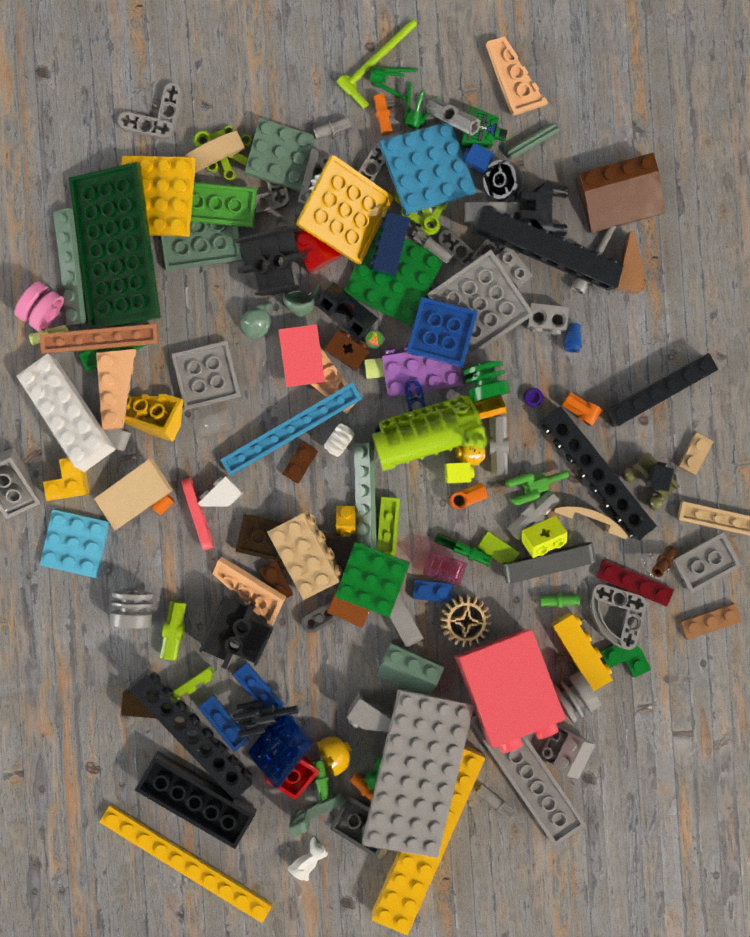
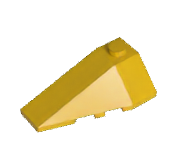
(155, 415)

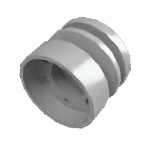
(131, 609)
(577, 696)

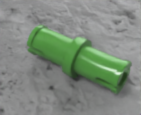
(559, 600)
(321, 780)

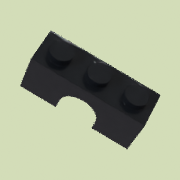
(337, 300)

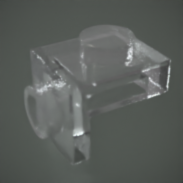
(648, 562)

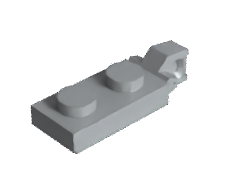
(313, 162)

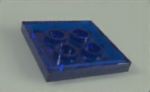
(280, 749)

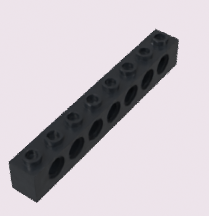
(643, 523)
(232, 785)

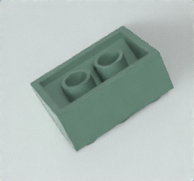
(409, 669)

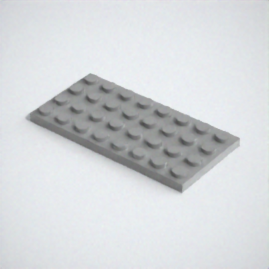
(417, 773)

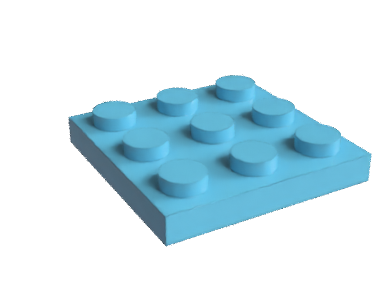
(74, 543)

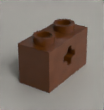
(352, 360)

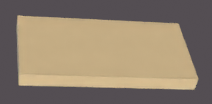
(133, 494)

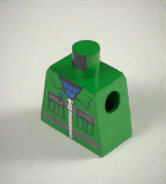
(487, 132)

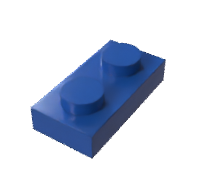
(432, 591)

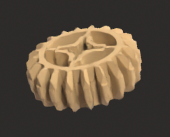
(465, 629)

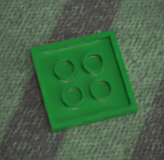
(372, 579)

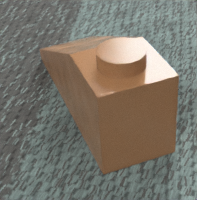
(633, 273)

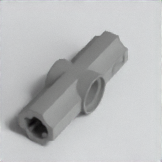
(460, 120)
(498, 445)
(533, 514)

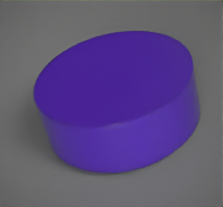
(533, 397)

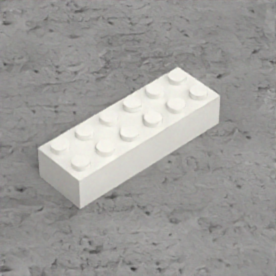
(65, 412)

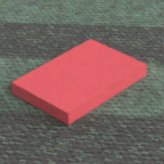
(301, 355)

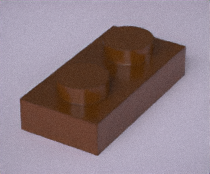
(300, 462)
(275, 578)

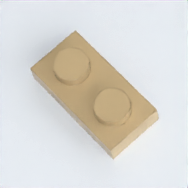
(695, 453)

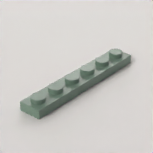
(69, 267)
(365, 494)

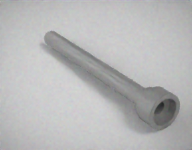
(580, 285)

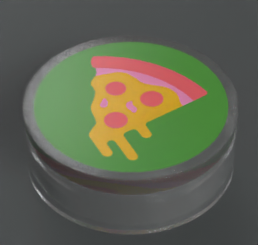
(374, 339)

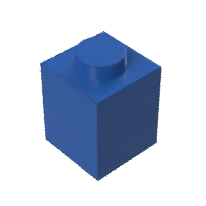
(478, 158)

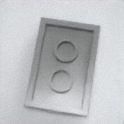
(706, 562)

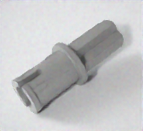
(331, 127)

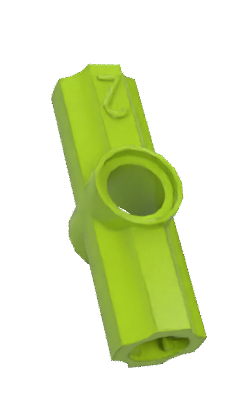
(173, 630)

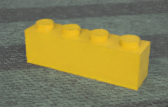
(581, 651)

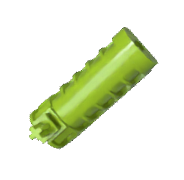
(429, 432)

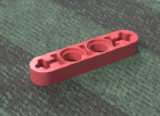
(197, 513)

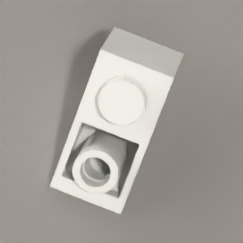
(222, 495)

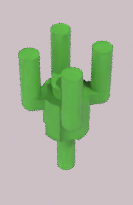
(533, 485)

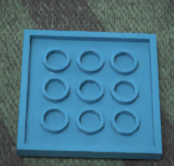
(427, 168)

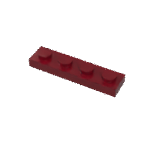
(634, 583)

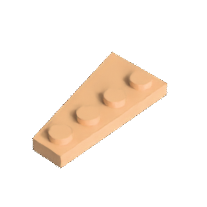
(333, 379)
(250, 589)

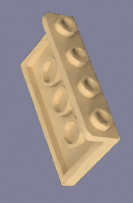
(306, 555)

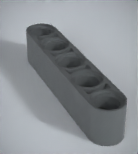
(550, 563)

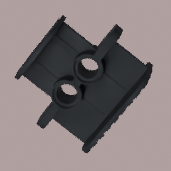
(269, 248)
(225, 628)

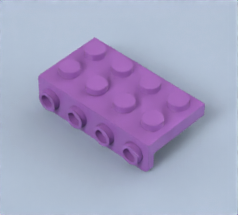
(431, 374)

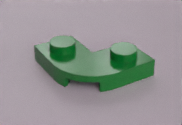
(634, 659)

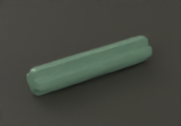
(532, 141)

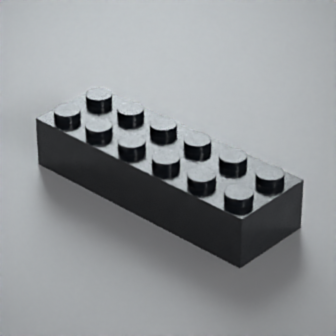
(196, 800)

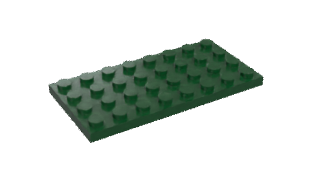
(114, 246)

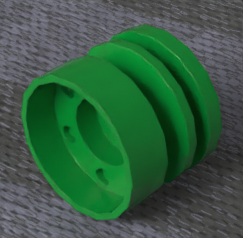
(486, 381)

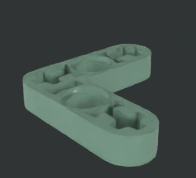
(301, 818)

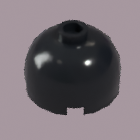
(502, 179)

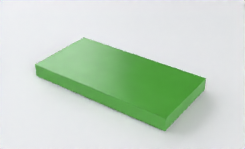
(223, 205)

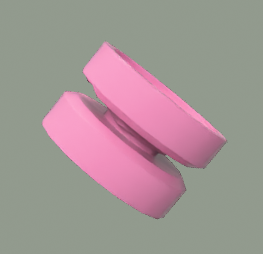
(39, 306)

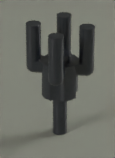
(260, 715)

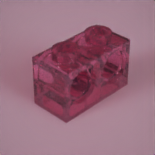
(445, 568)

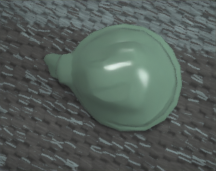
(302, 302)
(256, 321)

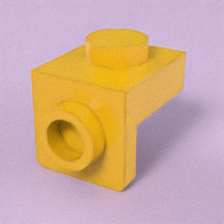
(345, 520)

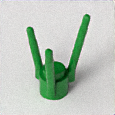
(380, 75)
(414, 119)

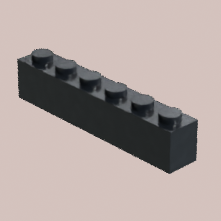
(661, 390)

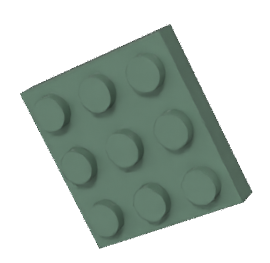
(279, 154)

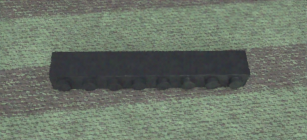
(547, 248)

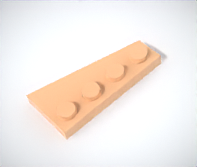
(515, 83)
(114, 385)

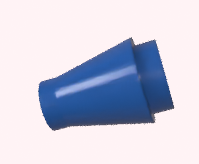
(573, 338)

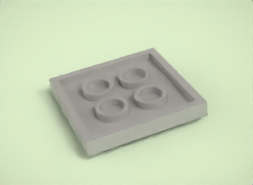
(206, 375)

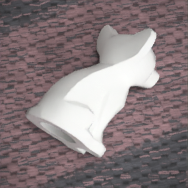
(305, 864)

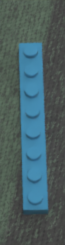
(291, 429)

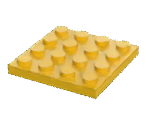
(167, 193)
(344, 210)

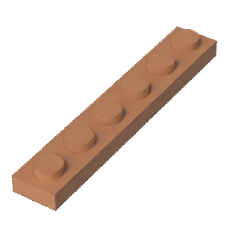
(99, 339)

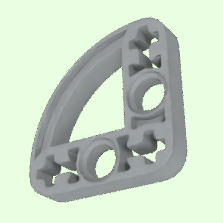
(630, 611)

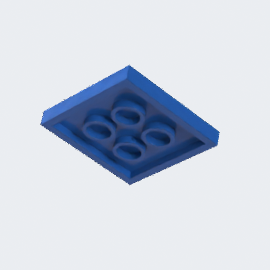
(442, 332)

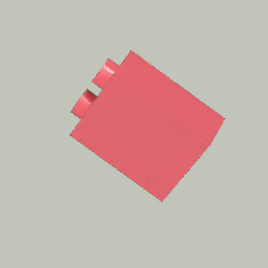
(510, 690)

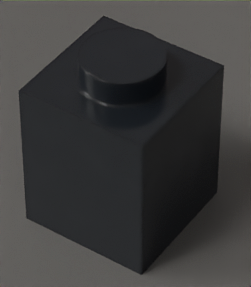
(660, 476)

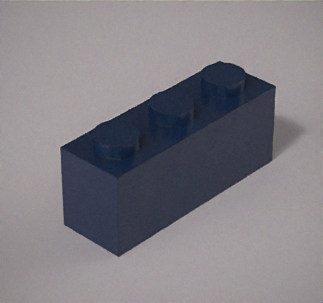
(390, 244)

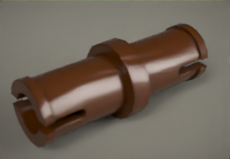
(664, 561)

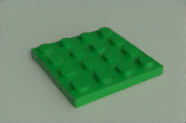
(398, 295)

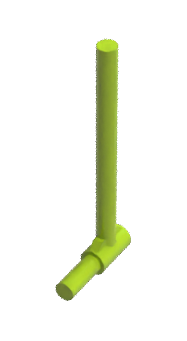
(349, 84)

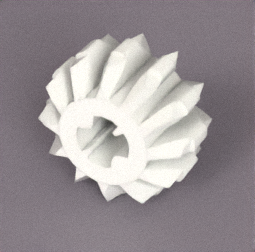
(339, 440)

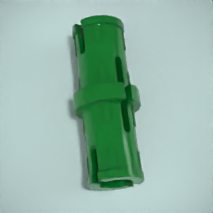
(472, 553)

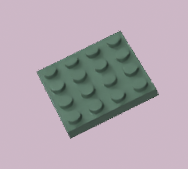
(205, 247)

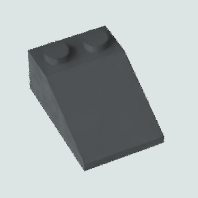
(351, 823)

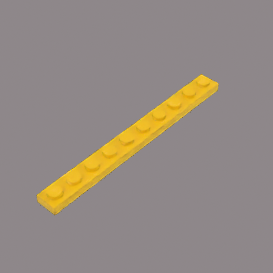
(186, 863)

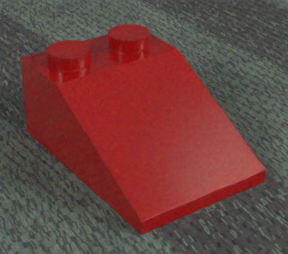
(317, 252)

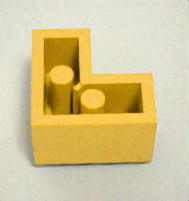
(73, 483)

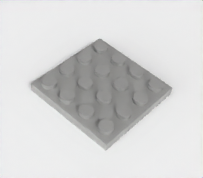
(491, 292)

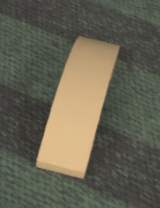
(216, 150)
(612, 527)

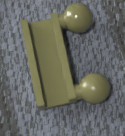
(642, 466)

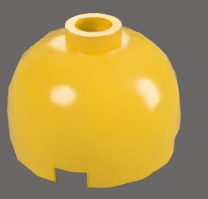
(335, 754)

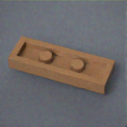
(710, 621)

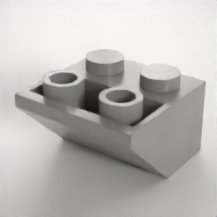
(567, 752)

